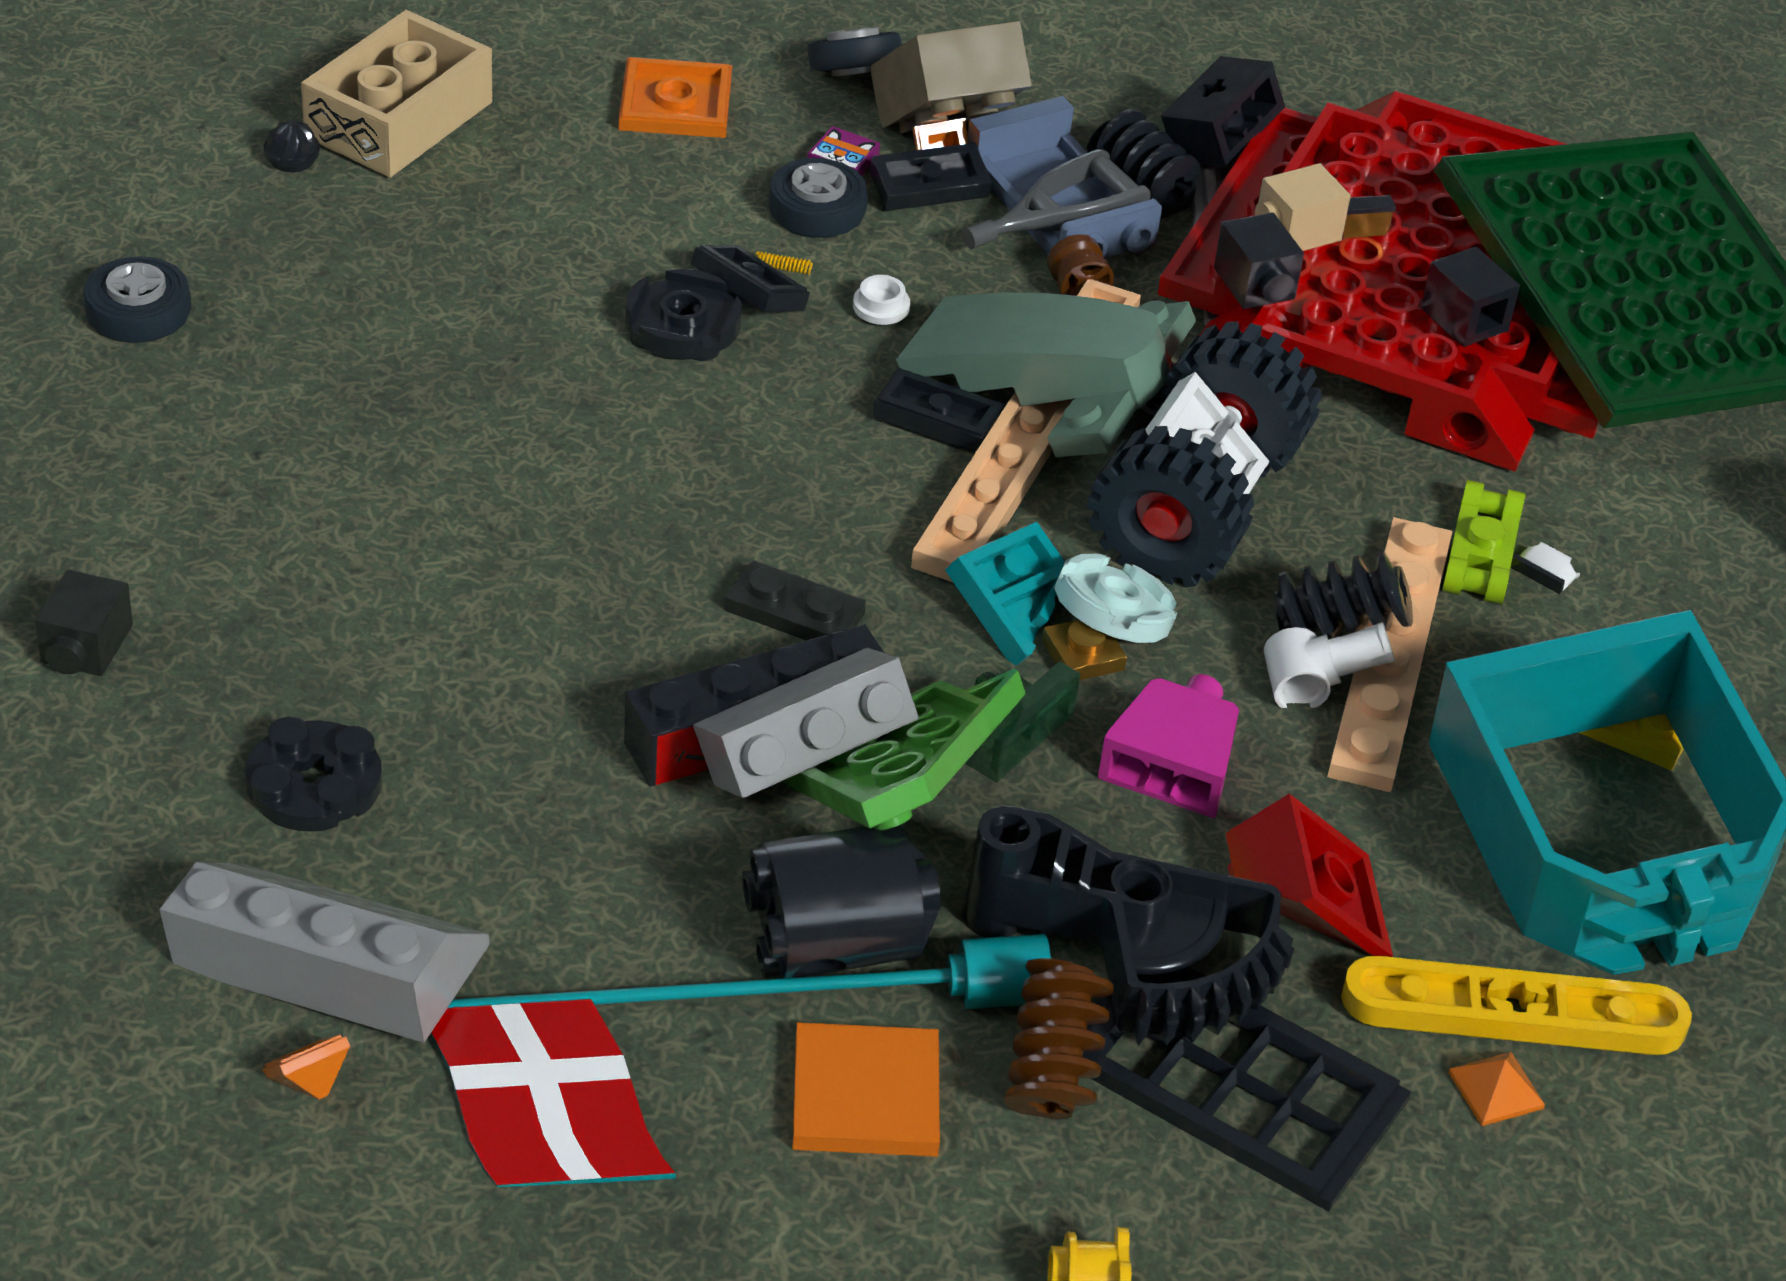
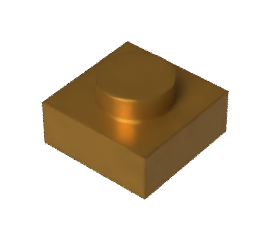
(1084, 649)

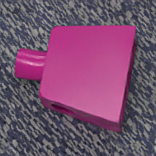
(1173, 744)

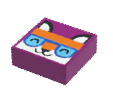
(846, 148)

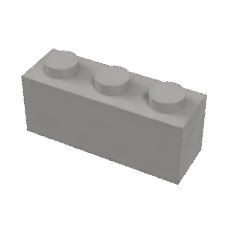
(805, 722)

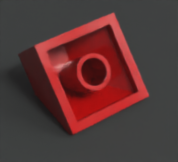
(1318, 871)

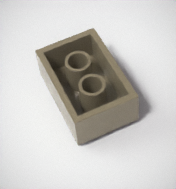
(951, 76)

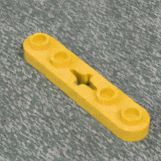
(1557, 1006)

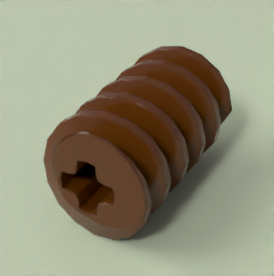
(1055, 1039)

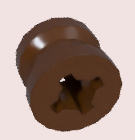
(1075, 261)

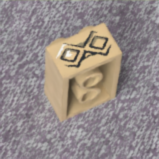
(397, 92)

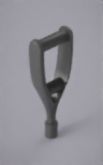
(1040, 212)

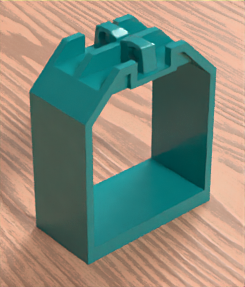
(1594, 684)

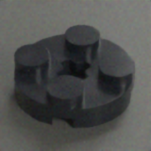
(657, 321)
(296, 746)

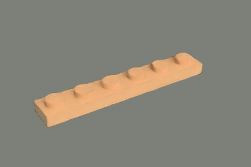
(1383, 694)

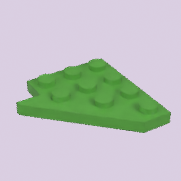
(913, 763)

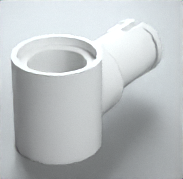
(1307, 665)

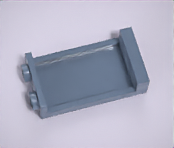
(1036, 138)

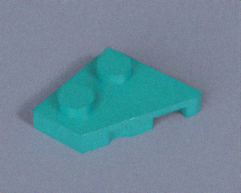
(1011, 587)

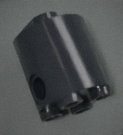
(840, 901)

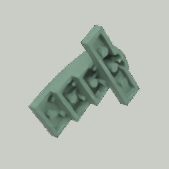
(1055, 351)

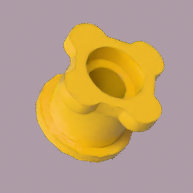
(1091, 1259)

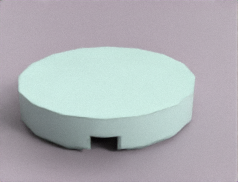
(1116, 601)

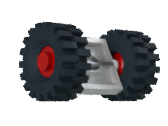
(1182, 486)

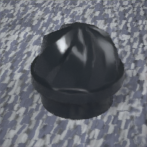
(291, 146)

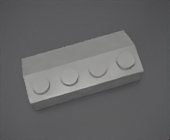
(319, 947)

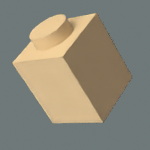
(1307, 204)

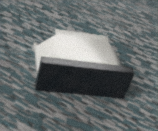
(1545, 567)

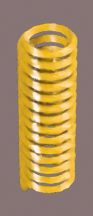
(780, 258)

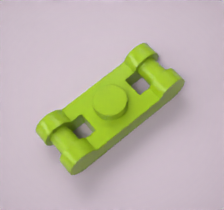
(1482, 544)

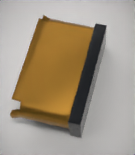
(1369, 216)

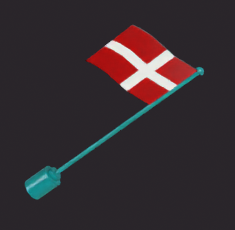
(553, 1092)

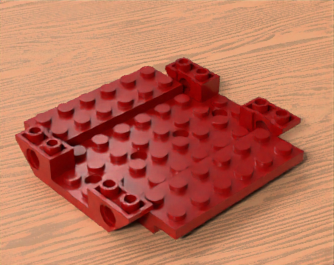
(1361, 287)

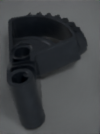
(1140, 913)

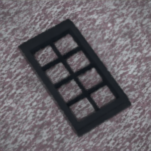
(1349, 1142)

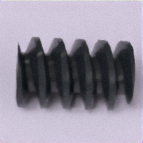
(1149, 159)
(1345, 599)

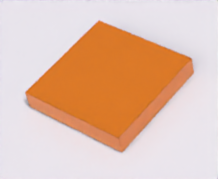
(675, 97)
(866, 1089)

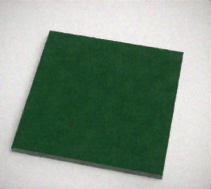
(1635, 271)

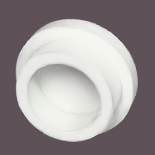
(881, 300)

